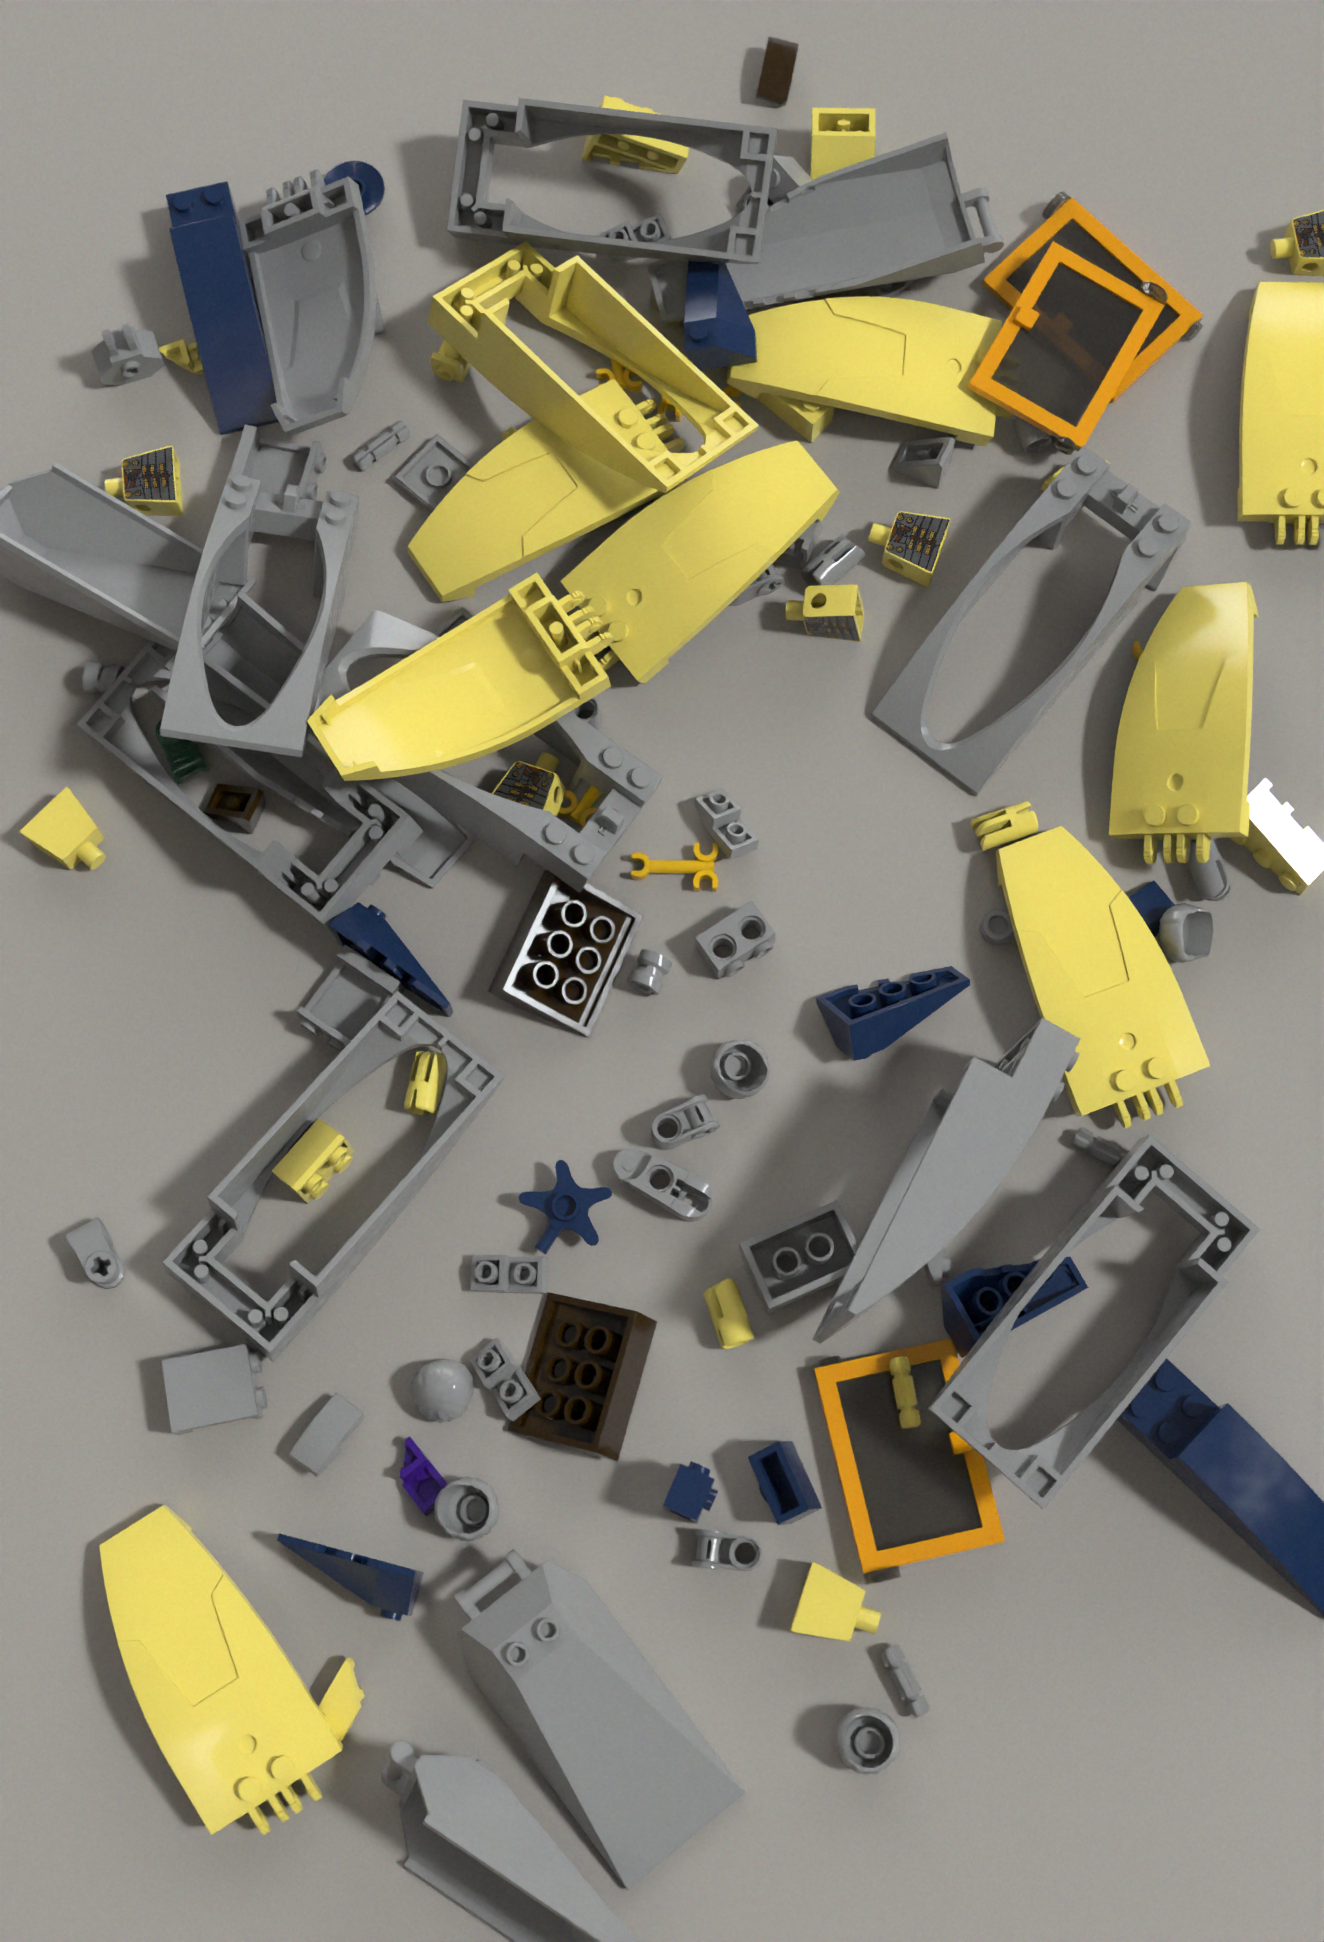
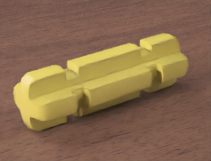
(904, 1392)

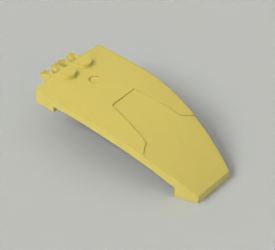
(878, 360)
(1283, 410)
(534, 498)
(697, 552)
(469, 689)
(1188, 727)
(1098, 977)
(210, 1676)

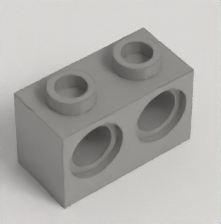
(729, 933)

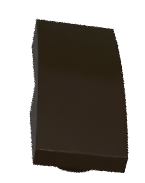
(777, 70)

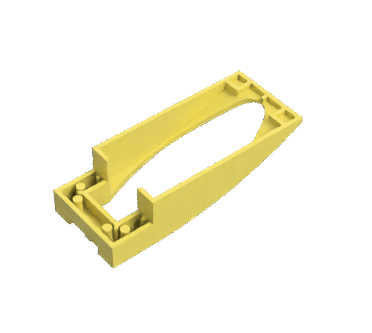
(589, 310)

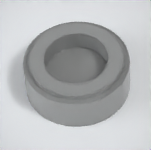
(996, 927)

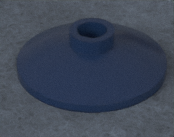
(366, 176)

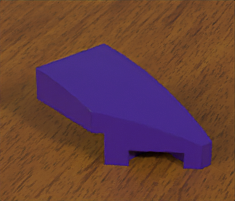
(420, 1478)

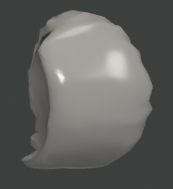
(1186, 932)
(740, 1068)
(442, 1390)
(467, 1509)
(867, 1740)

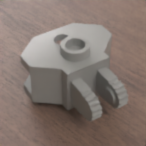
(127, 355)

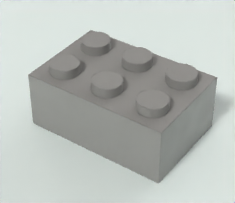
(800, 1256)

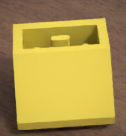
(841, 138)
(314, 1161)

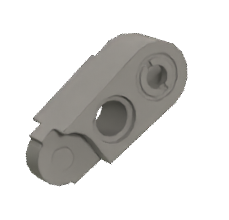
(636, 1170)

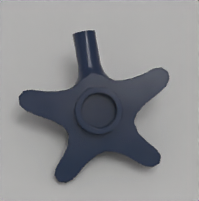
(565, 1208)

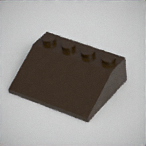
(566, 953)
(586, 1373)

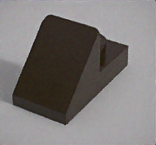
(236, 805)

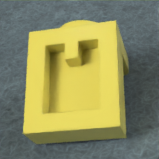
(449, 363)

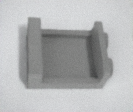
(279, 463)
(348, 999)
(213, 1388)

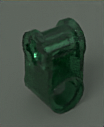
(182, 756)

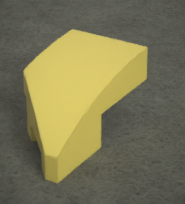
(183, 355)
(342, 1700)

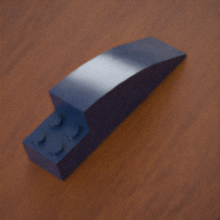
(222, 306)
(1234, 1475)

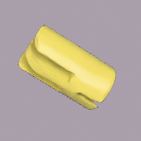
(1005, 825)
(425, 1083)
(728, 1314)

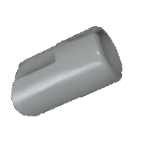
(832, 562)
(1209, 877)

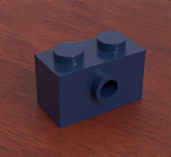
(784, 1482)
(691, 1492)

